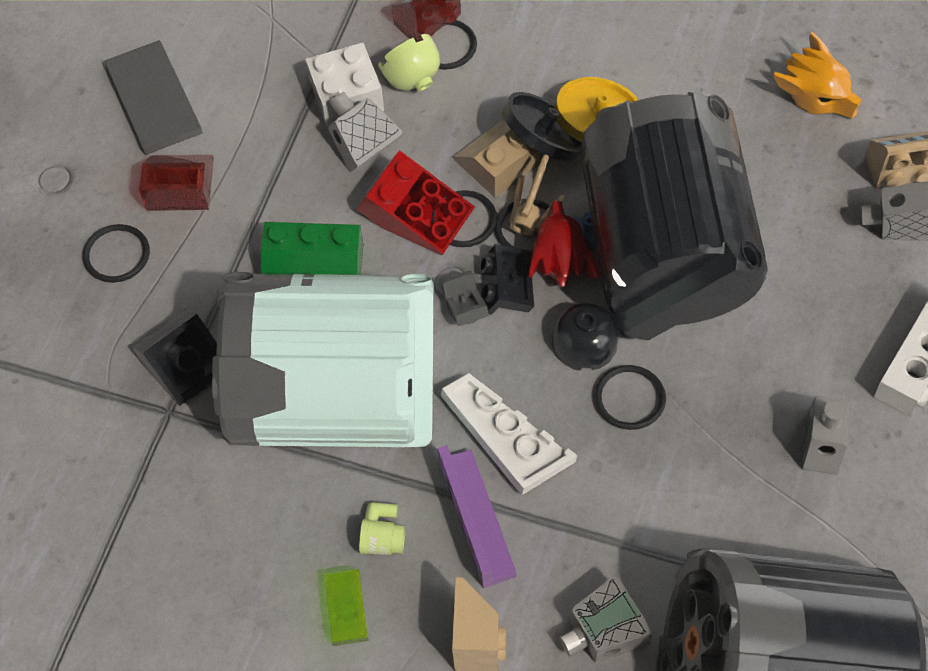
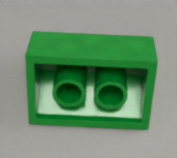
(311, 248)

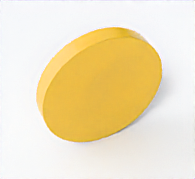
(583, 99)

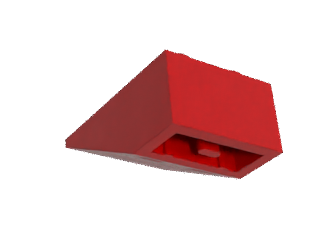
(405, 200)

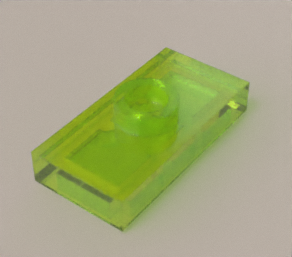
(346, 607)

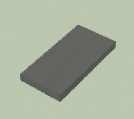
(153, 97)

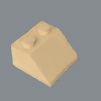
(498, 159)
(477, 637)

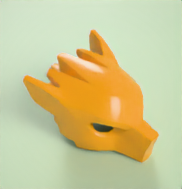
(817, 76)

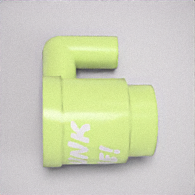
(381, 536)

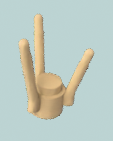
(526, 218)

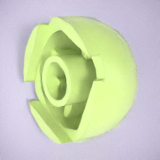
(412, 64)

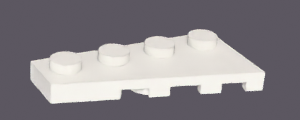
(512, 442)

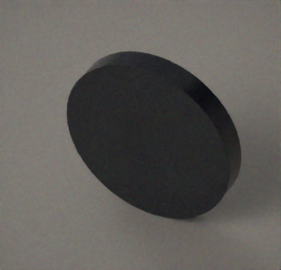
(536, 124)

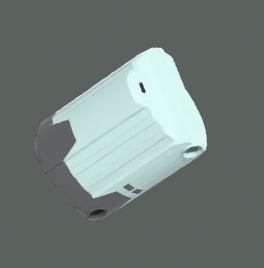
(325, 360)

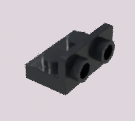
(507, 279)

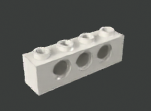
(897, 386)

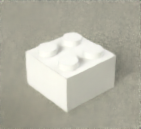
(343, 71)

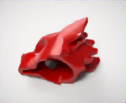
(561, 248)

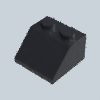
(180, 355)

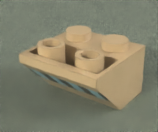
(898, 159)

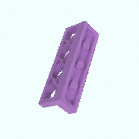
(476, 517)

